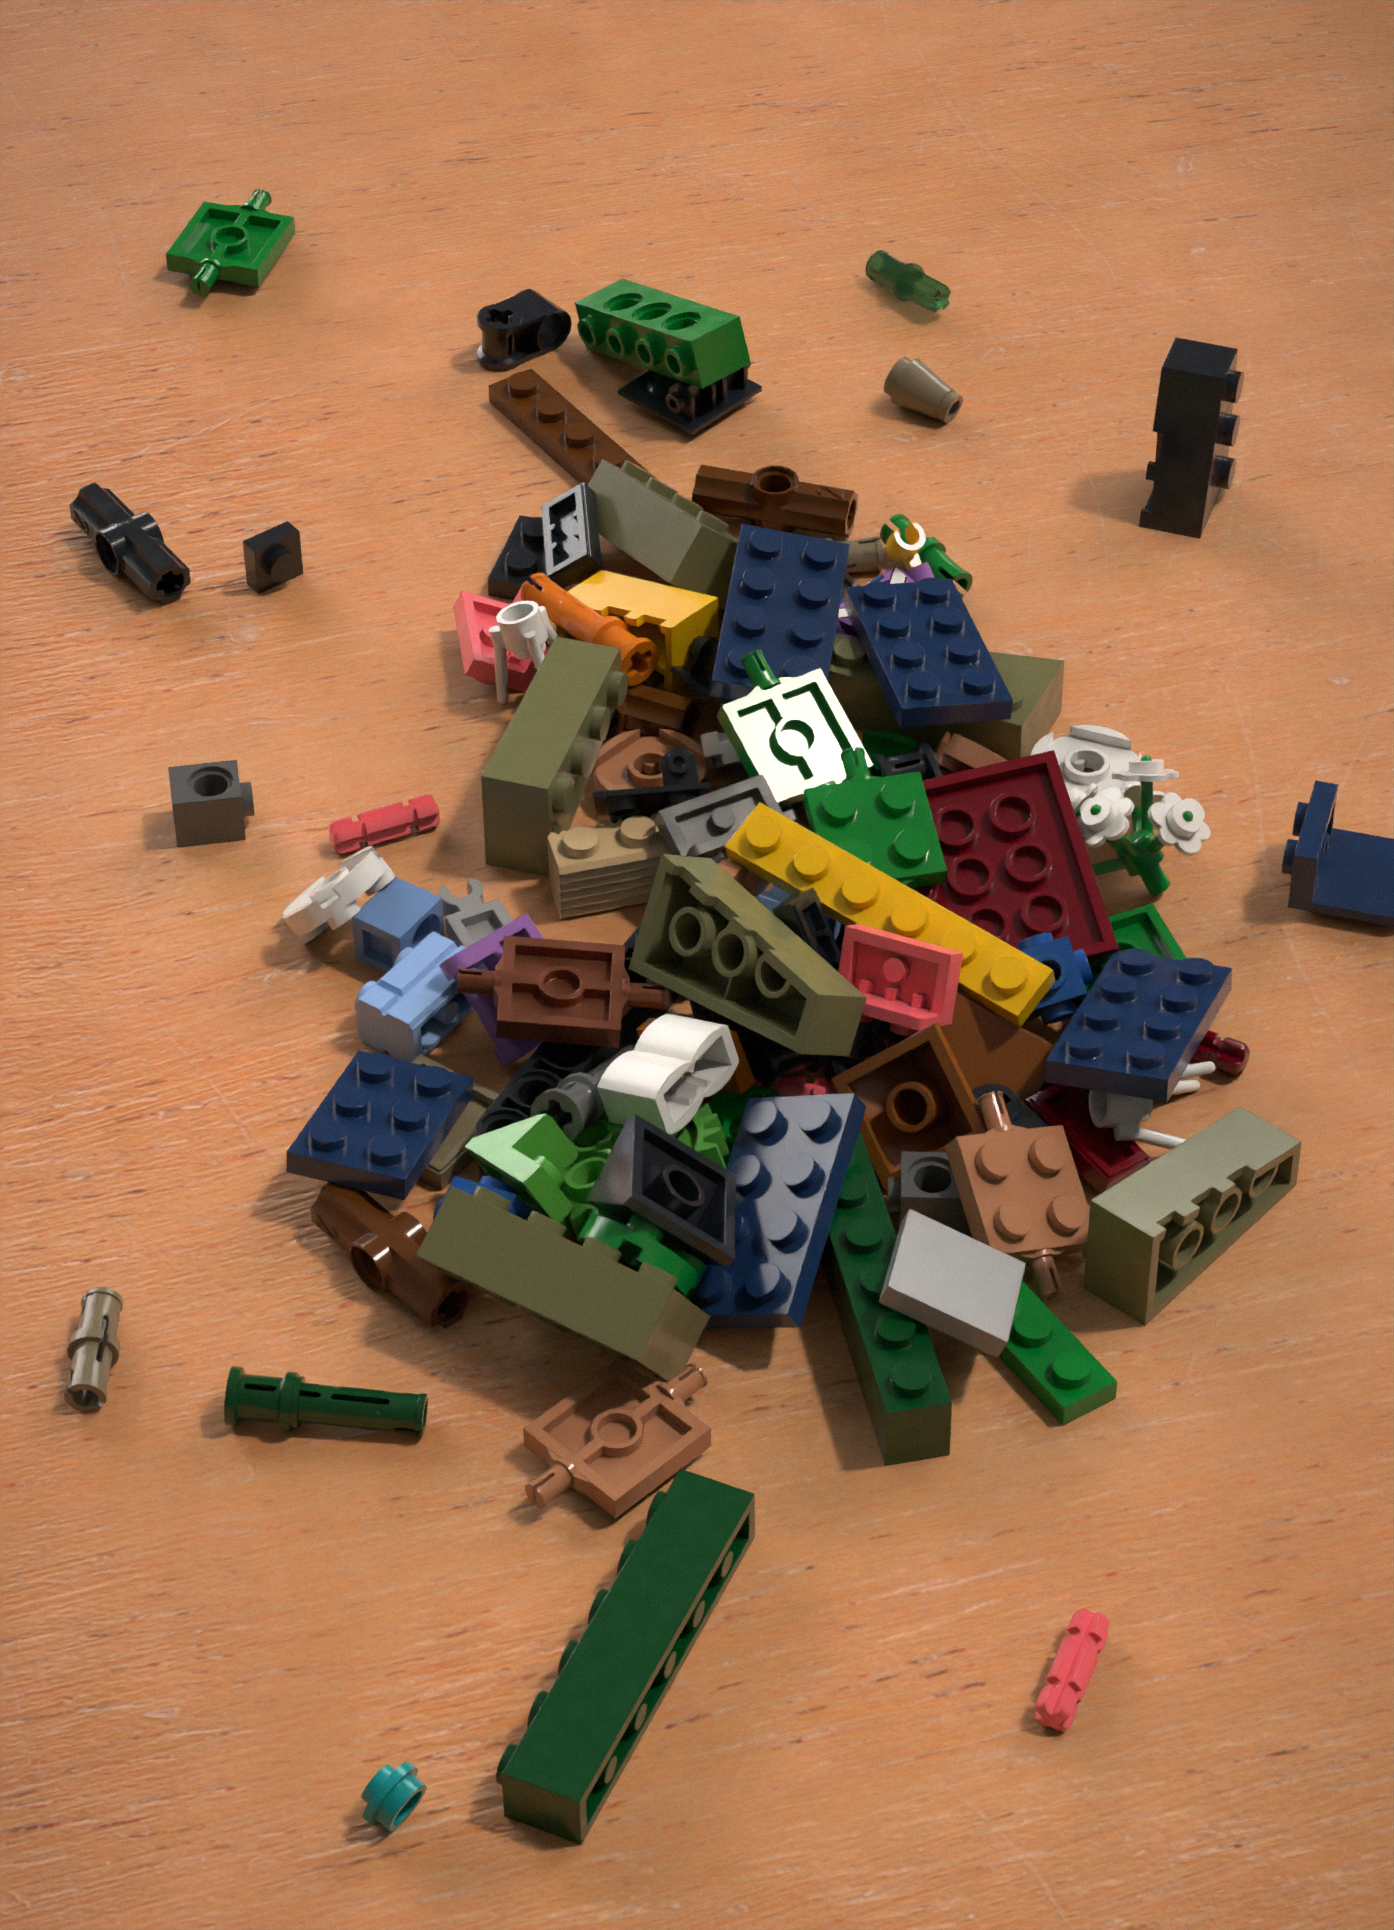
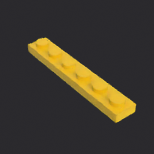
(861, 894)

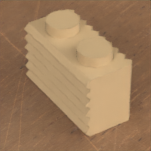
(604, 865)

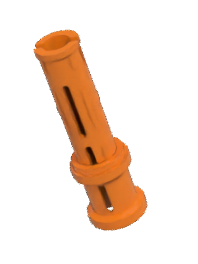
(638, 655)

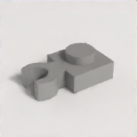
(469, 917)

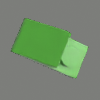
(530, 1160)

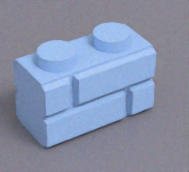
(412, 1002)

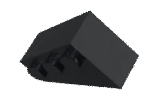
(1192, 436)

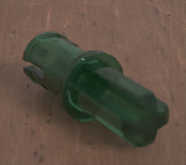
(907, 281)

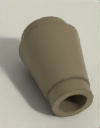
(921, 390)

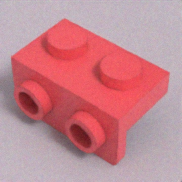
(473, 620)
(901, 977)

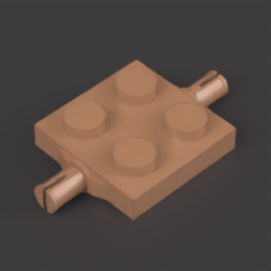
(1021, 1192)
(617, 1437)

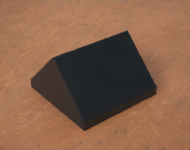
(672, 1189)

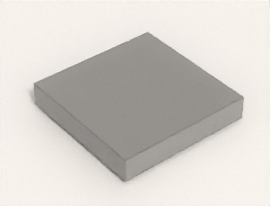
(953, 1283)

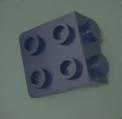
(1338, 868)

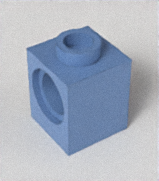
(393, 920)

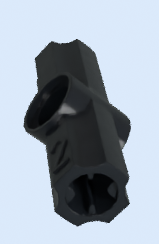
(130, 543)

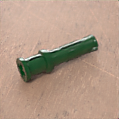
(297, 1402)

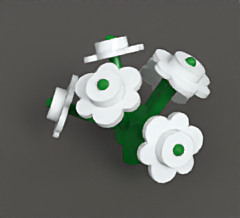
(1140, 813)

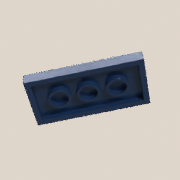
(779, 602)
(927, 653)
(1139, 1025)
(788, 1185)

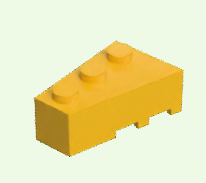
(656, 612)

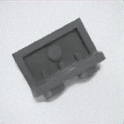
(709, 821)

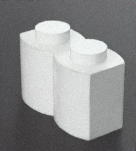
(669, 1072)

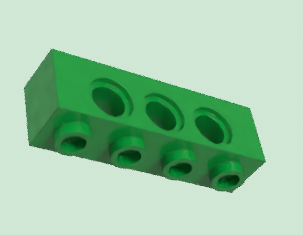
(662, 333)

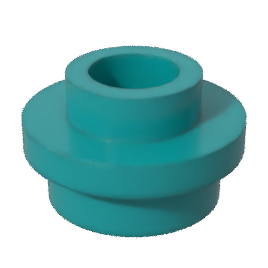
(392, 1795)

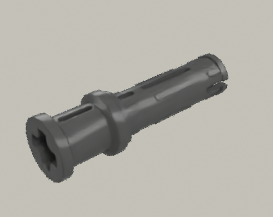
(576, 1099)

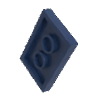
(380, 1124)

